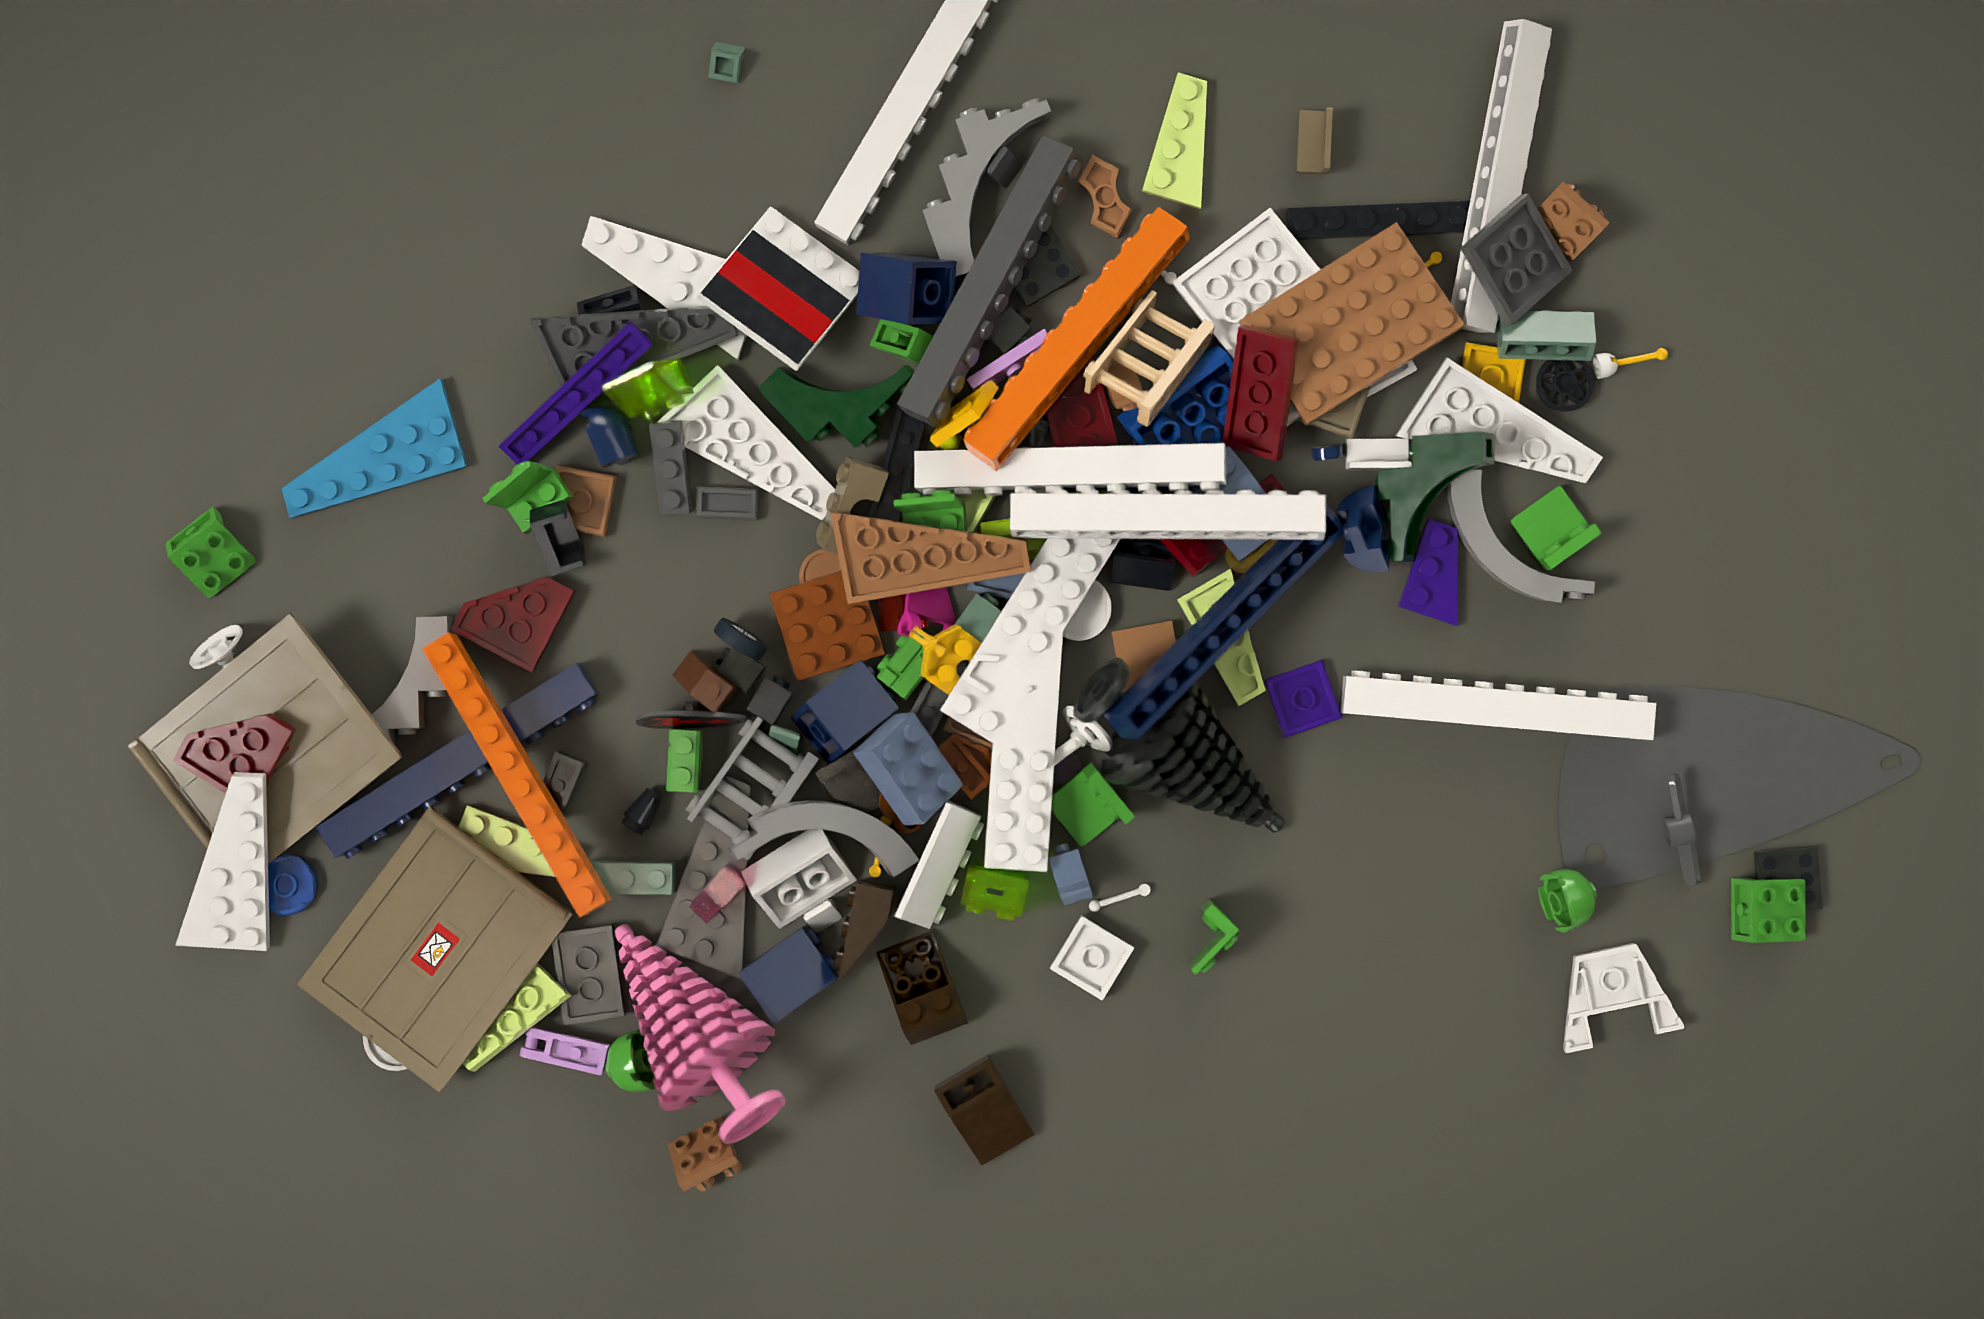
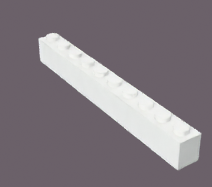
(901, 118)
(1502, 154)
(1074, 469)
(1168, 515)
(1498, 707)

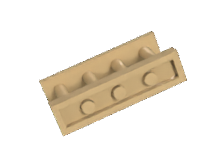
(1164, 381)

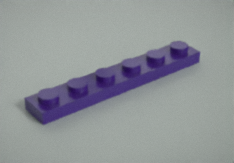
(575, 394)

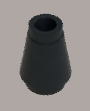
(642, 811)

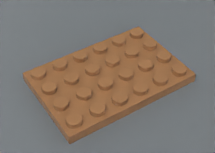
(1358, 321)

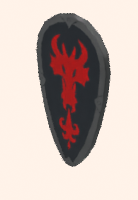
(688, 718)

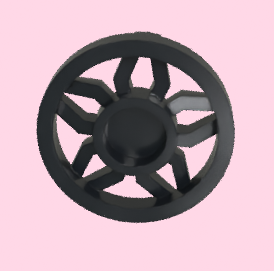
(1564, 384)

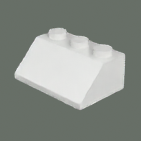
(798, 876)

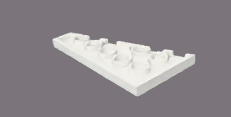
(658, 267)
(1464, 404)
(737, 435)
(232, 888)

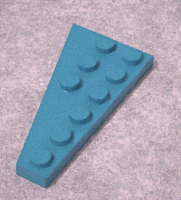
(398, 450)

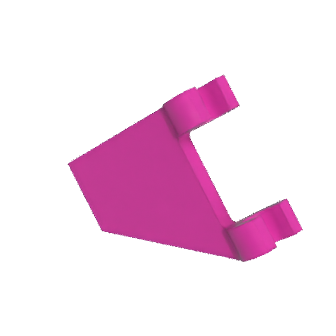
(927, 604)

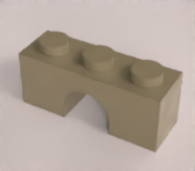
(856, 482)

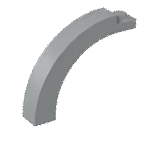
(1479, 539)
(879, 838)

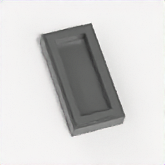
(727, 503)

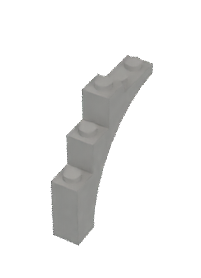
(962, 175)
(406, 704)

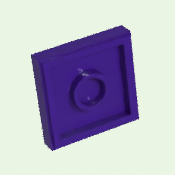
(1302, 698)

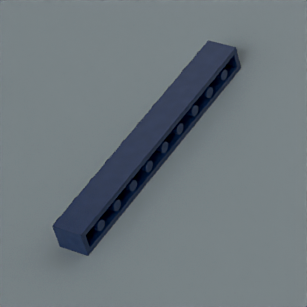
(1217, 631)
(452, 764)

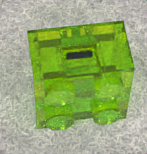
(994, 891)

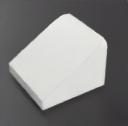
(823, 915)

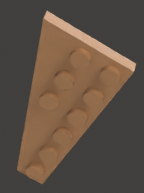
(902, 558)

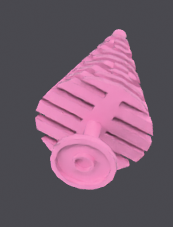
(695, 1036)

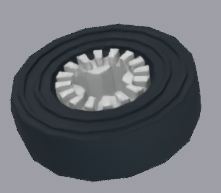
(740, 638)

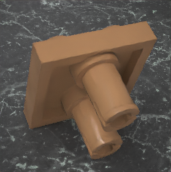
(1571, 220)
(702, 1155)

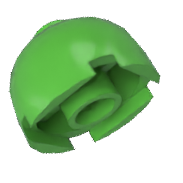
(1567, 898)
(629, 1063)

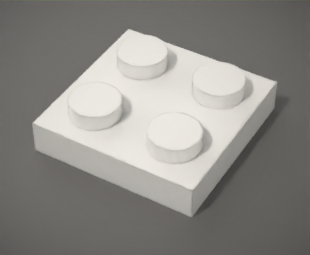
(1091, 957)

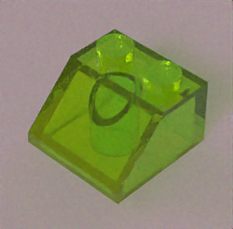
(650, 388)

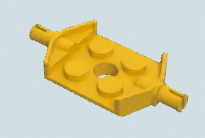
(944, 653)

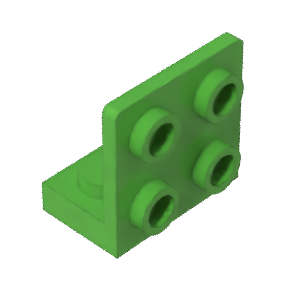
(526, 489)
(939, 510)
(1553, 528)
(209, 553)
(1088, 805)
(1767, 910)
(1224, 939)

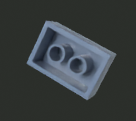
(908, 768)

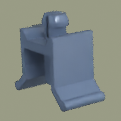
(1070, 875)

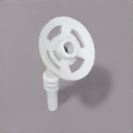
(217, 648)
(1082, 735)

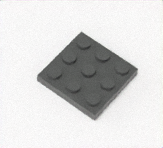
(1516, 259)

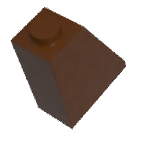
(704, 683)

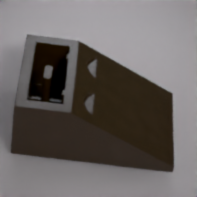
(869, 914)
(921, 988)
(983, 1110)

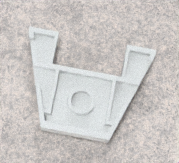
(1609, 982)

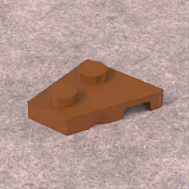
(969, 762)

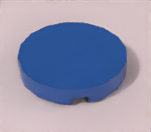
(290, 884)

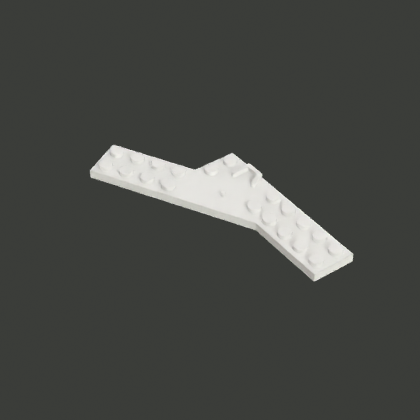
(1014, 693)

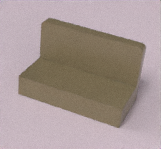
(1314, 141)

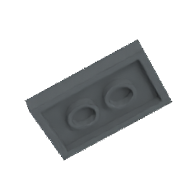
(590, 972)

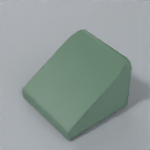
(726, 62)
(786, 737)

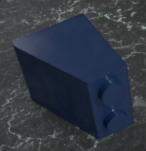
(905, 287)
(844, 711)
(789, 973)

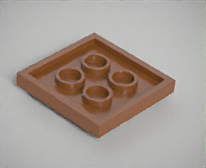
(824, 629)

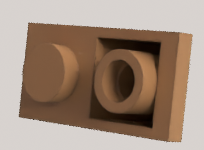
(1128, 376)

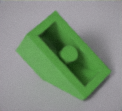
(901, 340)

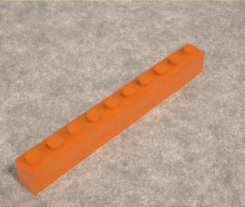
(1076, 338)
(517, 774)

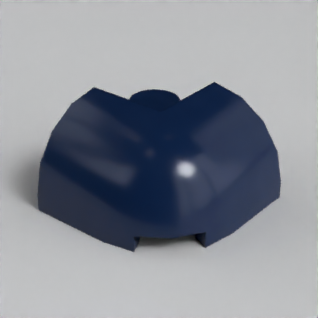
(609, 436)
(1364, 530)

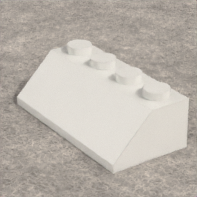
(938, 865)

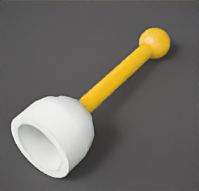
(1606, 364)

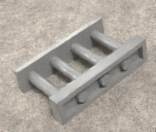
(781, 789)

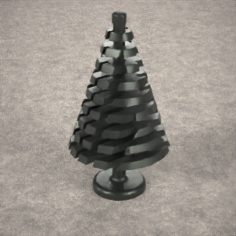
(1181, 755)

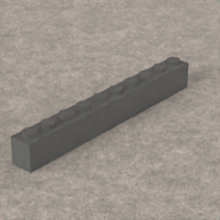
(990, 282)

